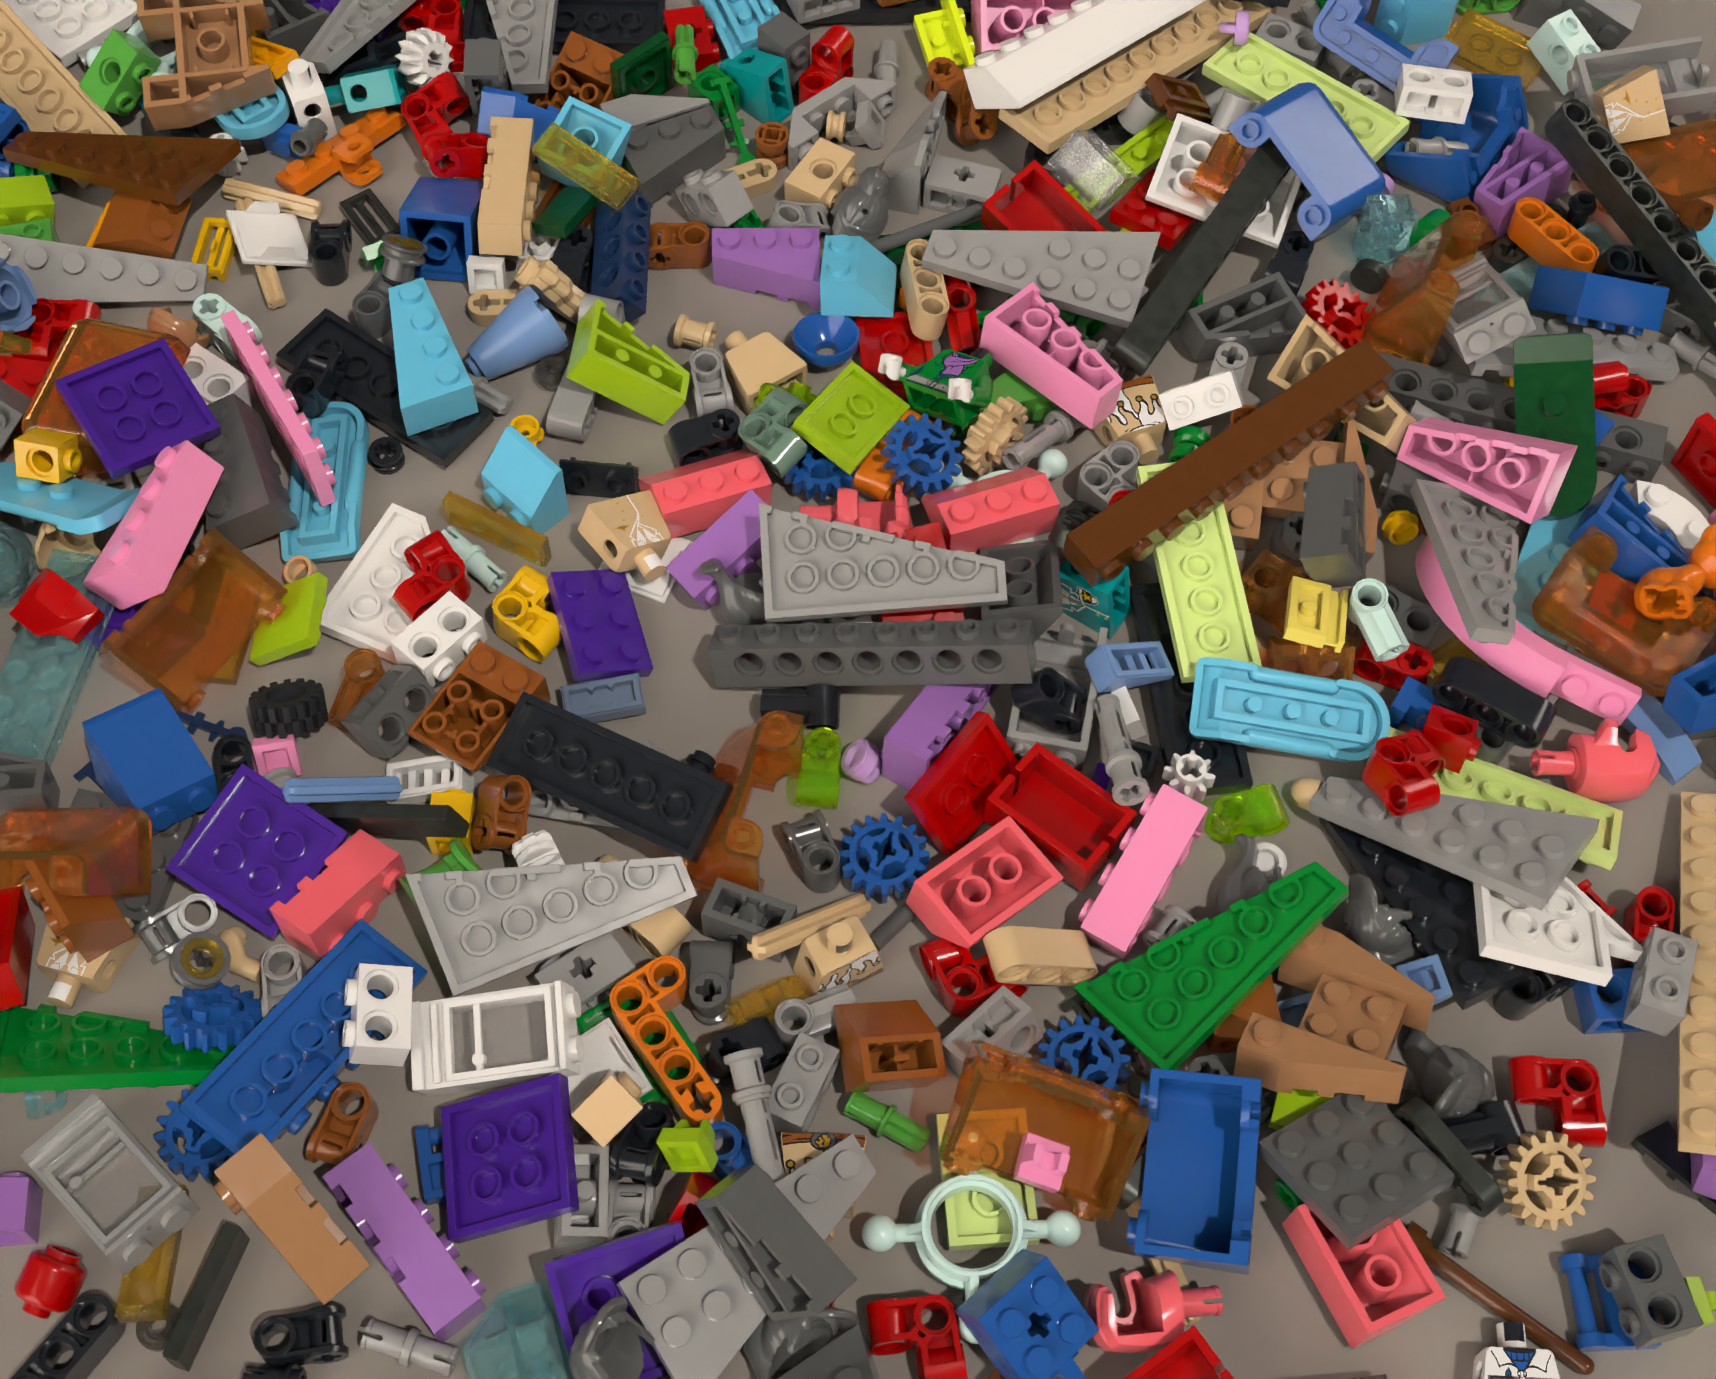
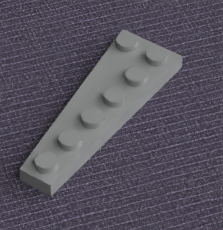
(102, 275)

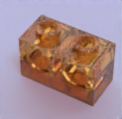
(1276, 576)
(1311, 658)

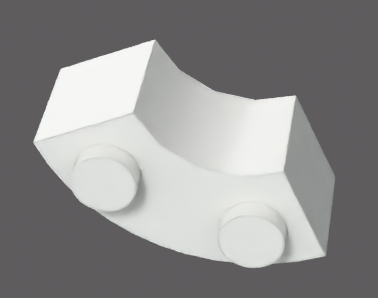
(1671, 512)

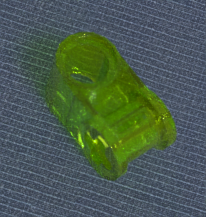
(820, 774)
(1250, 812)

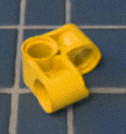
(534, 628)

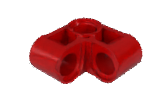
(437, 15)
(830, 62)
(434, 106)
(52, 324)
(1618, 391)
(434, 568)
(1403, 773)
(953, 967)
(1543, 1083)
(897, 1327)

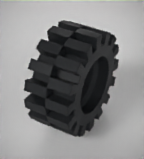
(288, 708)

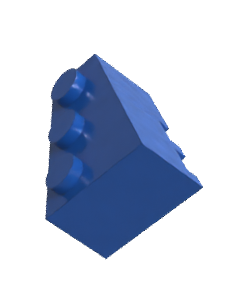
(1599, 298)
(1637, 537)

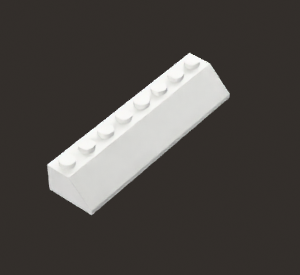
(1064, 48)

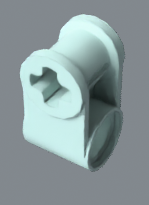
(207, 310)

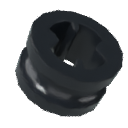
(386, 446)

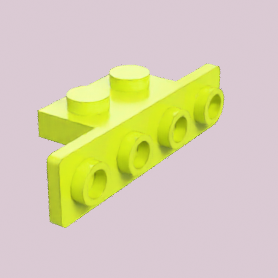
(943, 35)

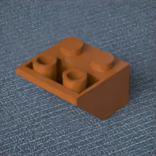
(82, 922)
(888, 1046)

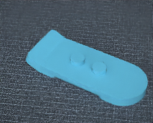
(737, 22)
(256, 118)
(71, 505)
(331, 530)
(1537, 559)
(1286, 711)

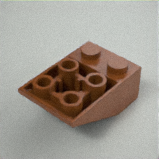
(581, 73)
(476, 705)

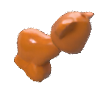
(1671, 591)

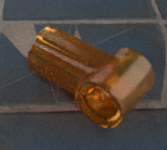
(1216, 173)
(353, 686)

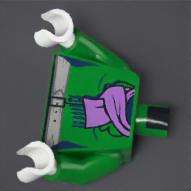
(947, 385)

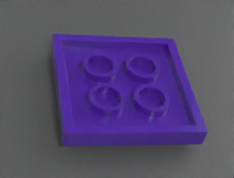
(137, 407)
(255, 849)
(509, 1158)
(588, 1280)

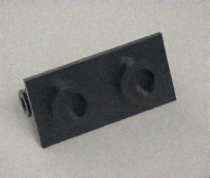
(598, 478)

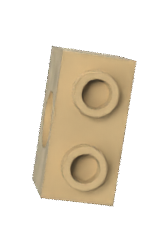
(822, 174)
(608, 1106)

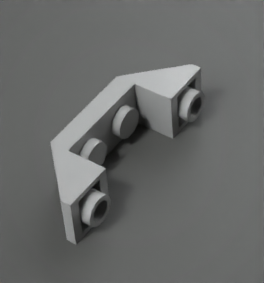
(843, 95)

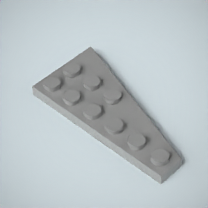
(526, 40)

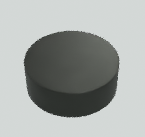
(1368, 276)

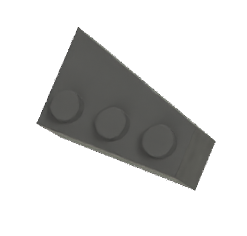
(292, 23)
(774, 1245)

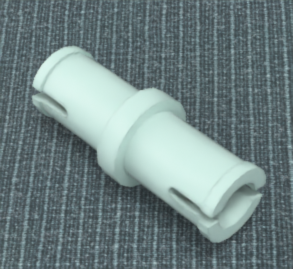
(475, 560)

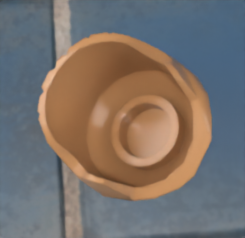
(163, 321)

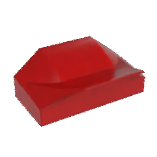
(56, 608)

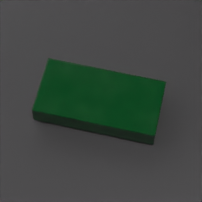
(565, 212)

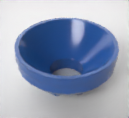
(821, 332)

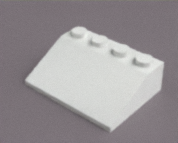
(1182, 155)

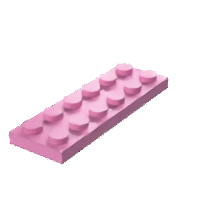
(281, 408)

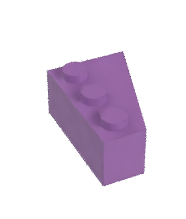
(1525, 170)
(769, 261)
(732, 540)

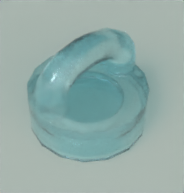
(36, 1105)

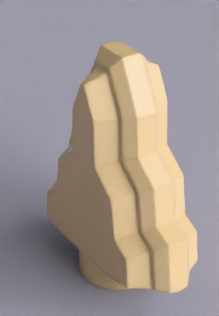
(551, 286)

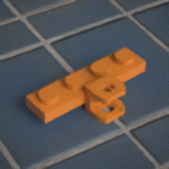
(344, 152)

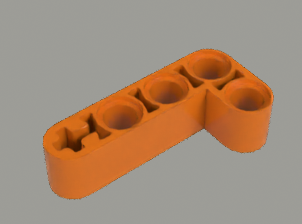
(673, 1050)

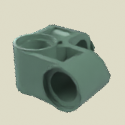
(769, 431)

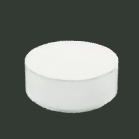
(1269, 858)

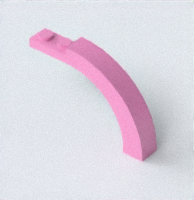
(1528, 657)

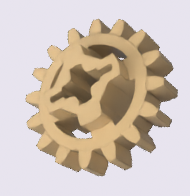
(993, 432)
(1550, 1201)

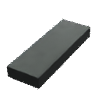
(206, 1297)

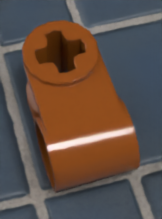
(947, 77)
(975, 118)
(681, 244)
(501, 816)
(342, 1134)

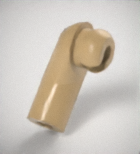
(241, 963)

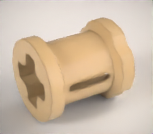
(694, 333)

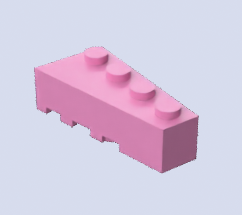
(1051, 357)
(1143, 870)

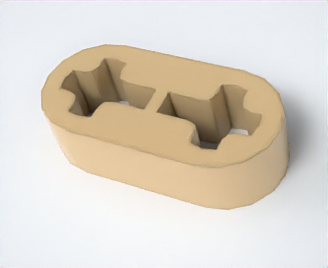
(751, 179)
(494, 299)

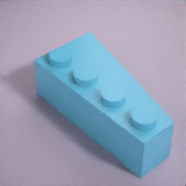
(428, 366)

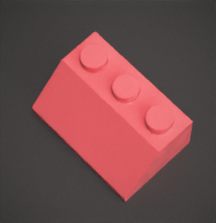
(703, 491)
(994, 510)
(982, 885)
(1371, 1284)

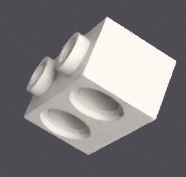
(1433, 93)
(216, 377)
(1201, 399)
(433, 634)
(388, 1015)

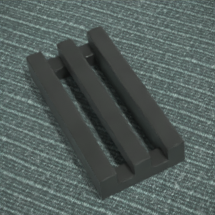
(357, 223)

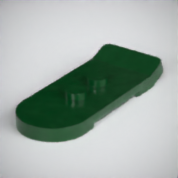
(1558, 405)

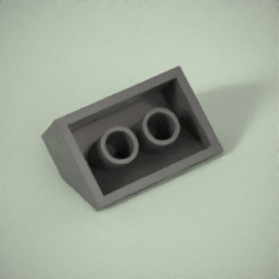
(1031, 584)

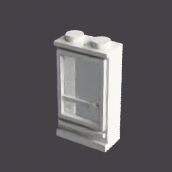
(495, 1038)

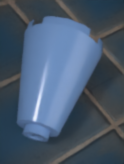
(15, 299)
(516, 338)

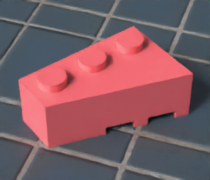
(345, 892)

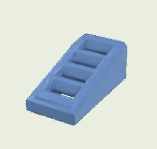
(1107, 671)

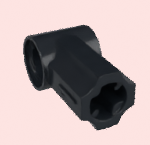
(816, 703)
(1489, 1128)

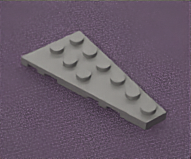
(349, 29)
(1075, 270)
(1642, 358)
(1476, 554)
(850, 570)
(1486, 842)
(518, 916)
(697, 1296)

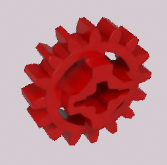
(1337, 311)

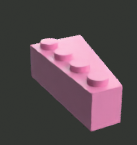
(1006, 19)
(1493, 465)
(155, 528)

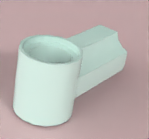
(1376, 622)

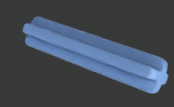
(342, 789)

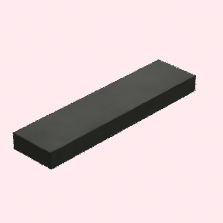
(395, 819)

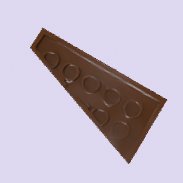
(135, 164)

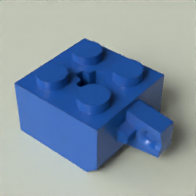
(1029, 1320)

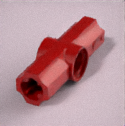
(961, 323)

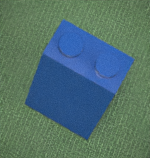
(445, 219)
(150, 760)

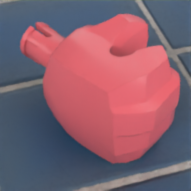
(877, 516)
(1598, 765)
(1153, 1311)

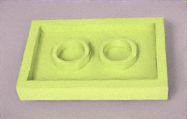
(977, 1218)

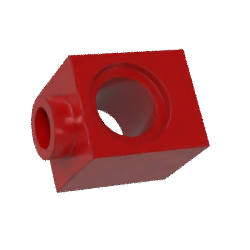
(1452, 736)

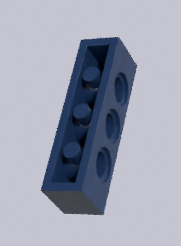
(622, 254)

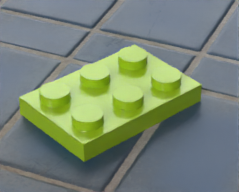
(850, 417)

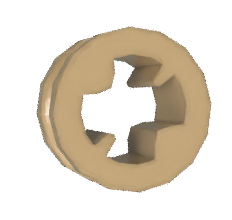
(836, 126)

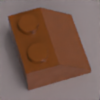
(141, 225)

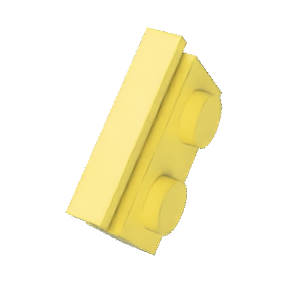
(1315, 614)

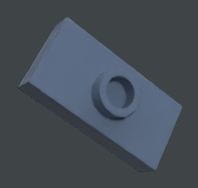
(605, 698)

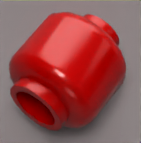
(50, 1281)

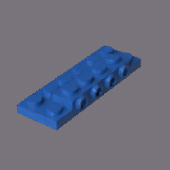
(293, 1050)

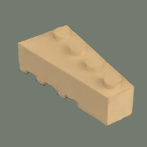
(508, 188)
(1312, 348)

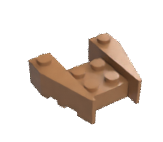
(211, 56)
(1283, 493)
(1345, 1028)
(289, 1218)

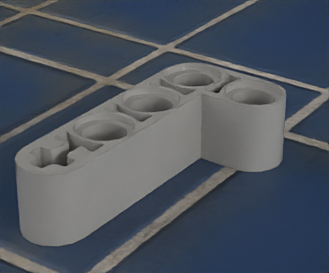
(574, 404)
(1111, 472)

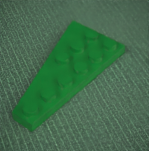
(1203, 973)
(93, 1052)

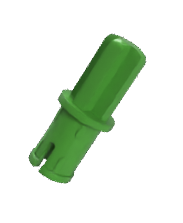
(684, 54)
(887, 1121)

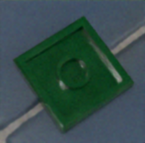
(644, 69)

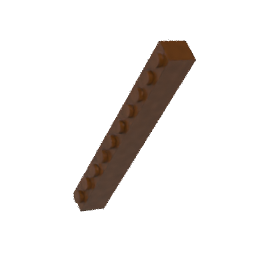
(1227, 464)

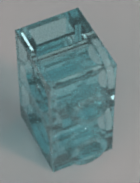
(1384, 228)

